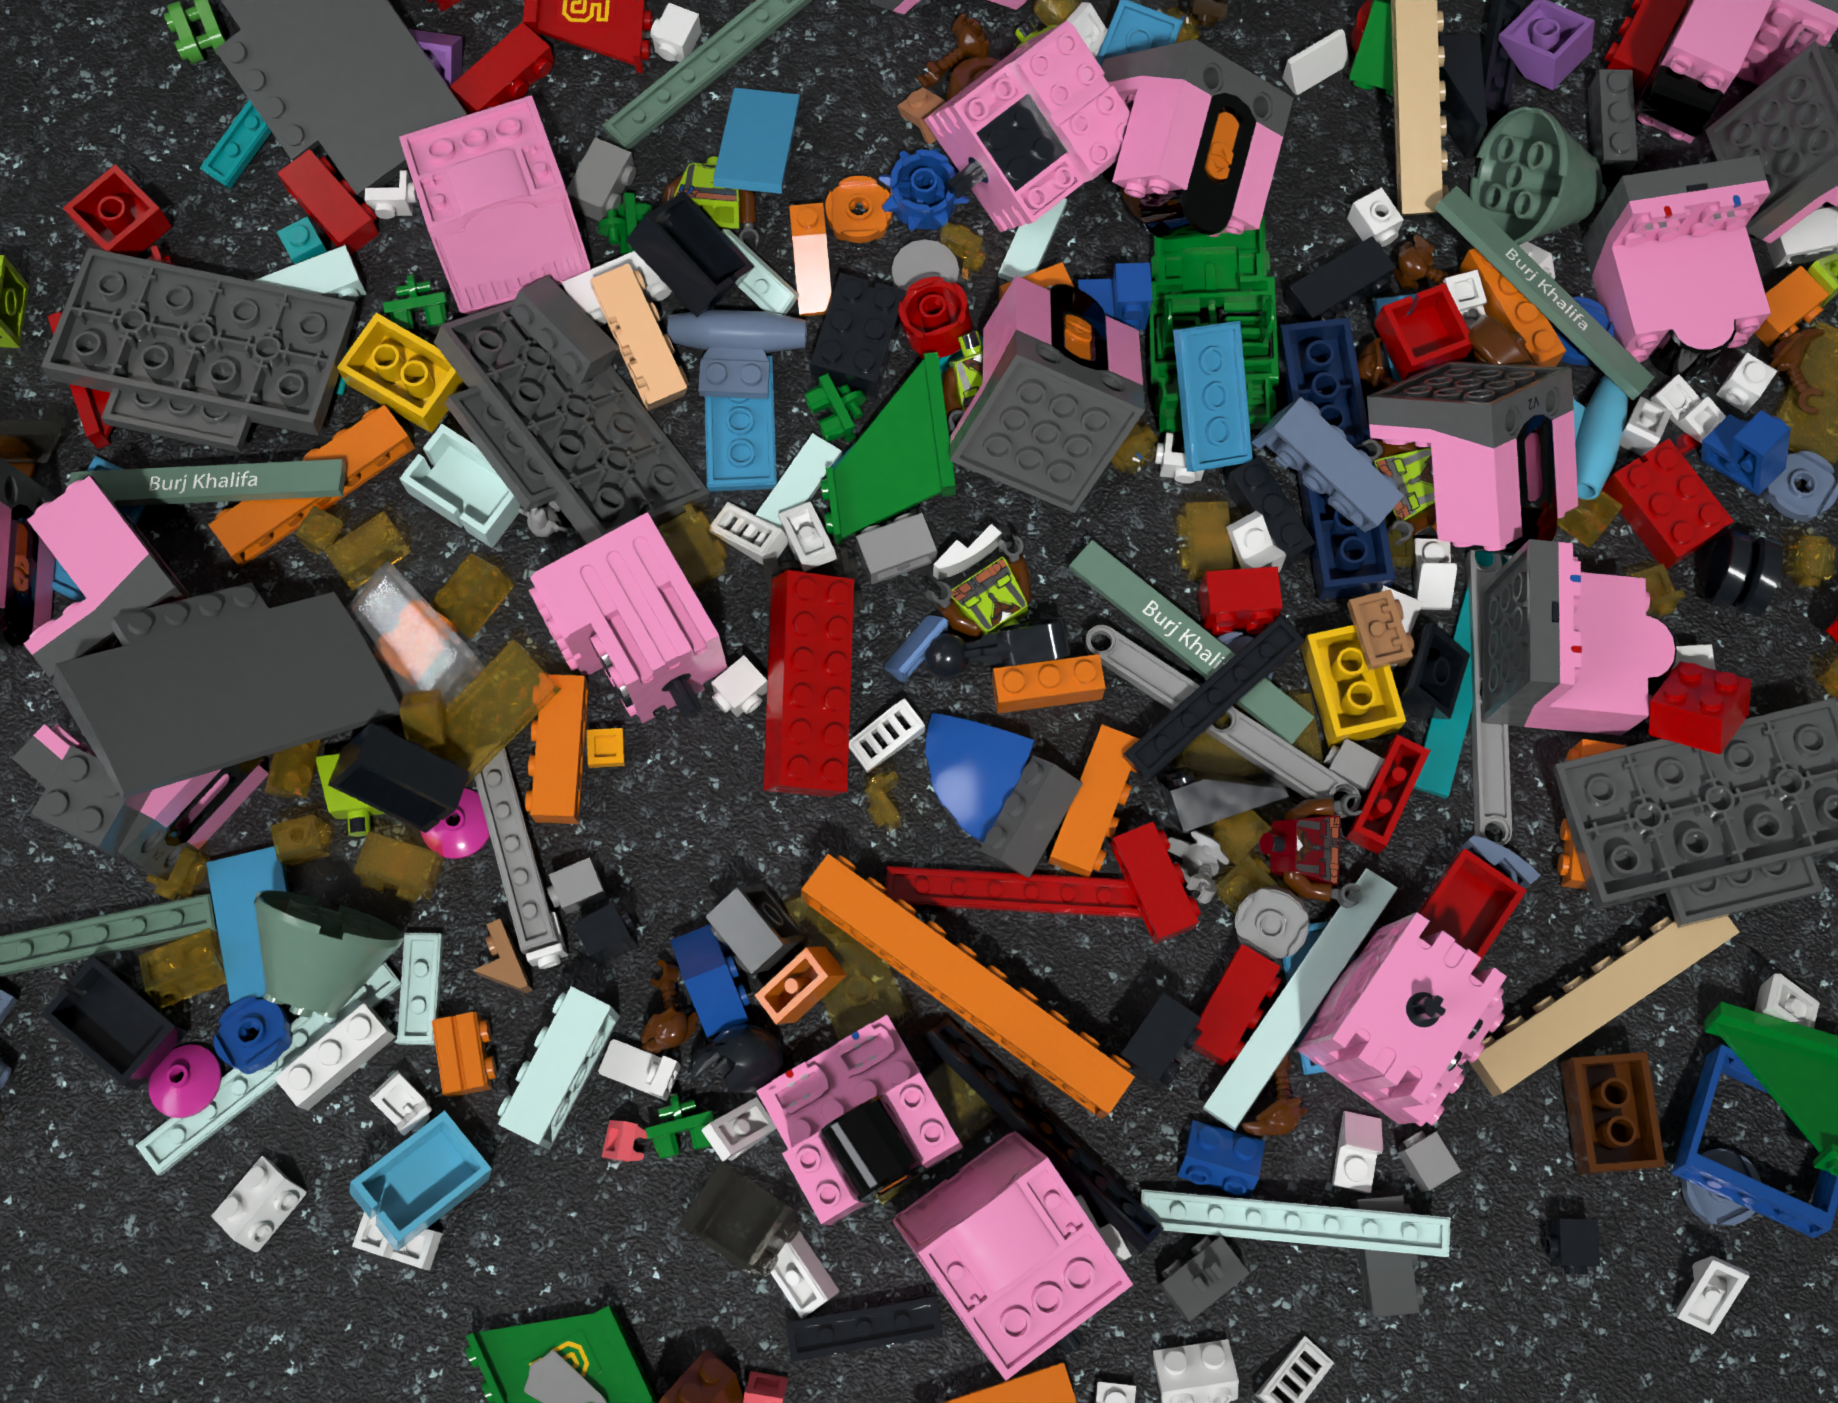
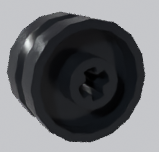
(1744, 572)

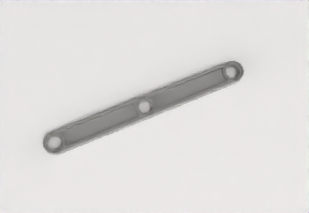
(1242, 736)
(1489, 741)

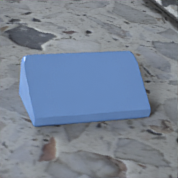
(912, 651)

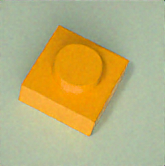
(605, 747)

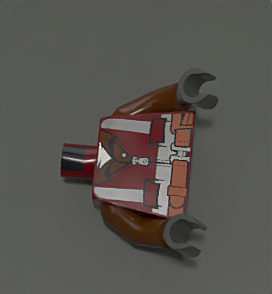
(1308, 849)

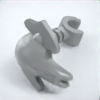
(544, 520)
(1199, 862)

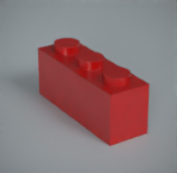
(1644, 37)
(504, 71)
(329, 201)
(1388, 794)
(1155, 882)
(1235, 1004)

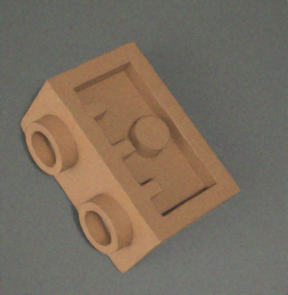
(1380, 630)

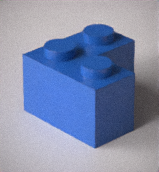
(1126, 295)
(1748, 451)
(709, 976)

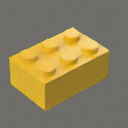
(401, 372)
(1348, 695)

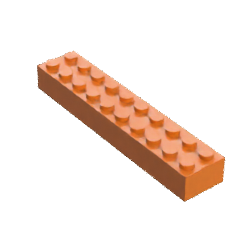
(966, 986)

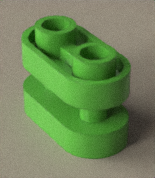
(180, 21)

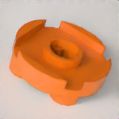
(855, 227)

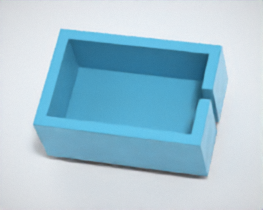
(420, 1180)

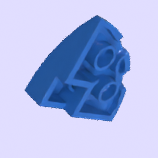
(974, 769)

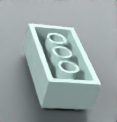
(558, 1067)

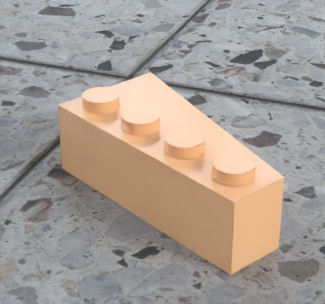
(639, 336)

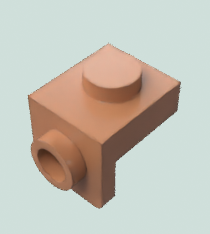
(918, 107)

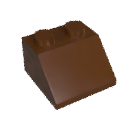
(705, 1382)

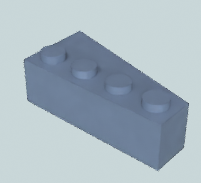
(1330, 464)

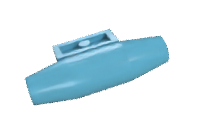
(1598, 436)

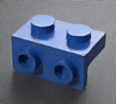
(1222, 1159)

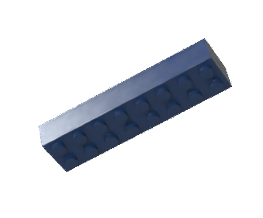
(1322, 367)

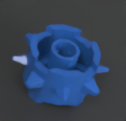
(921, 190)

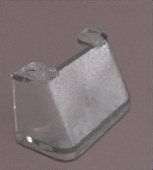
(411, 638)

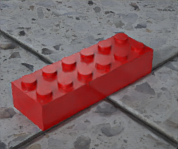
(809, 684)

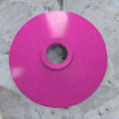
(466, 836)
(194, 1091)

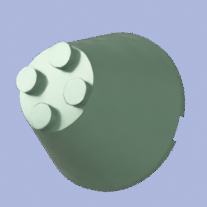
(1535, 176)
(316, 953)

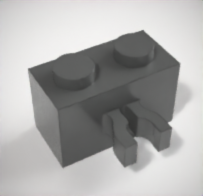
(1202, 1277)

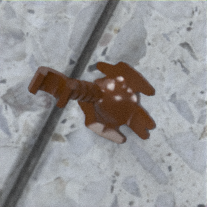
(971, 43)
(1415, 264)
(1788, 356)
(1371, 369)
(671, 1026)
(1282, 1115)

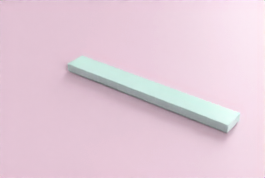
(1299, 1000)
(239, 1090)
(1299, 1223)

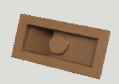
(508, 968)

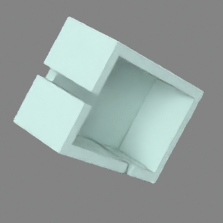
(461, 486)

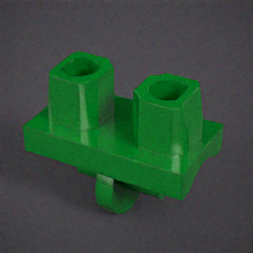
(622, 222)
(432, 304)
(840, 422)
(665, 1134)

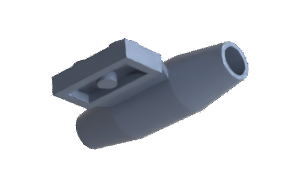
(736, 348)

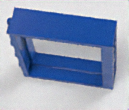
(1806, 1218)

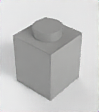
(1354, 764)
(576, 886)
(1428, 1160)

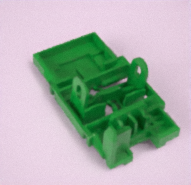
(1212, 275)

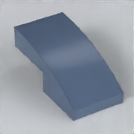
(1506, 860)

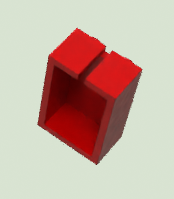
(1667, 504)
(1471, 903)

